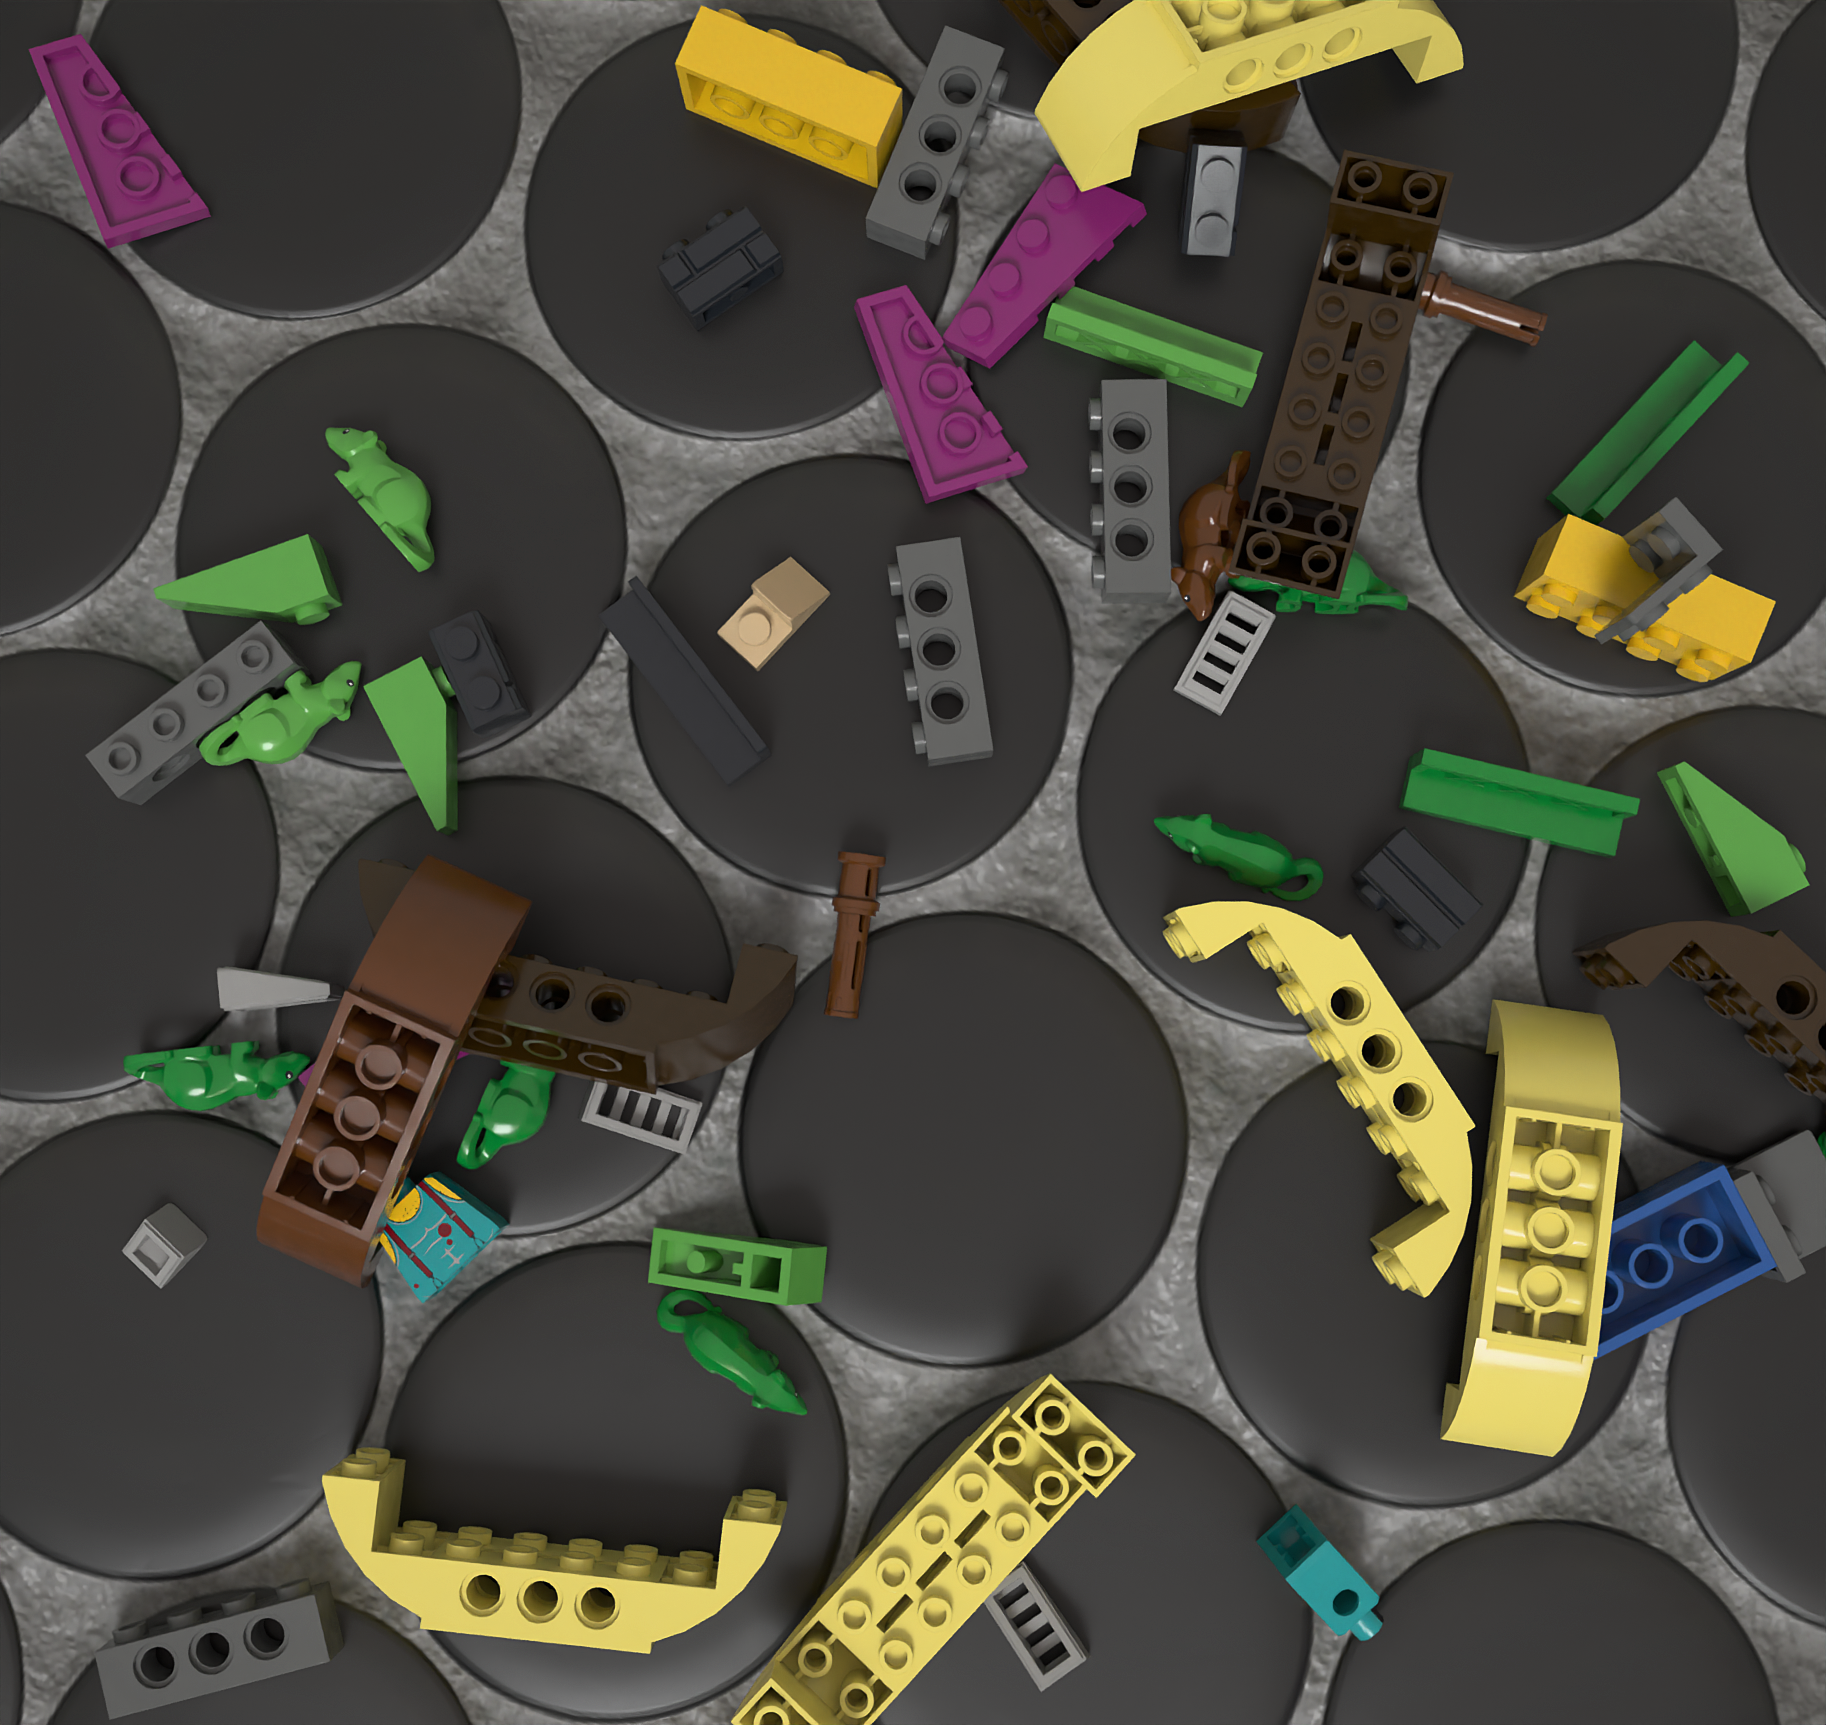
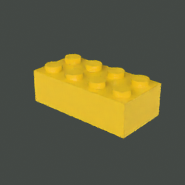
(790, 95)
(1592, 578)

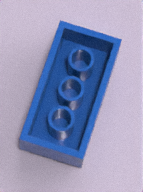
(1676, 1252)

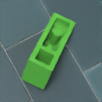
(273, 584)
(423, 730)
(1741, 851)
(738, 1266)

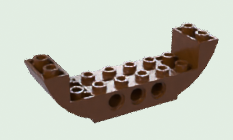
(386, 1069)

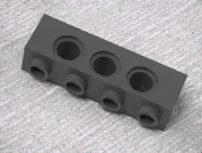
(957, 64)
(1141, 408)
(942, 568)
(168, 733)
(138, 1682)

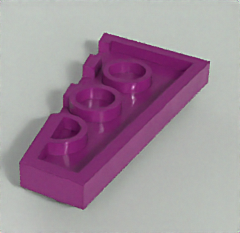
(120, 163)
(1037, 262)
(938, 415)

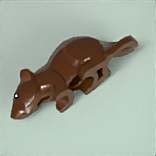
(1208, 534)

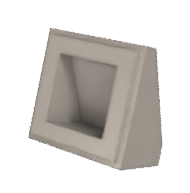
(164, 1244)

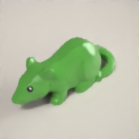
(388, 492)
(284, 727)

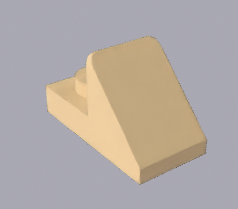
(773, 612)

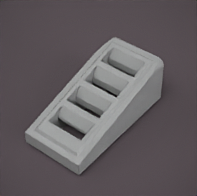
(1245, 611)
(256, 990)
(683, 1128)
(1016, 1636)

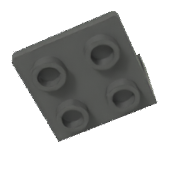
(1678, 554)
(1786, 1200)

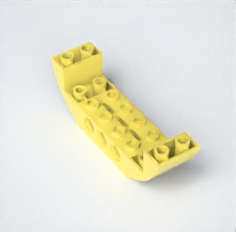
(1192, 54)
(1431, 1125)
(1539, 1231)
(937, 1561)
(449, 1585)

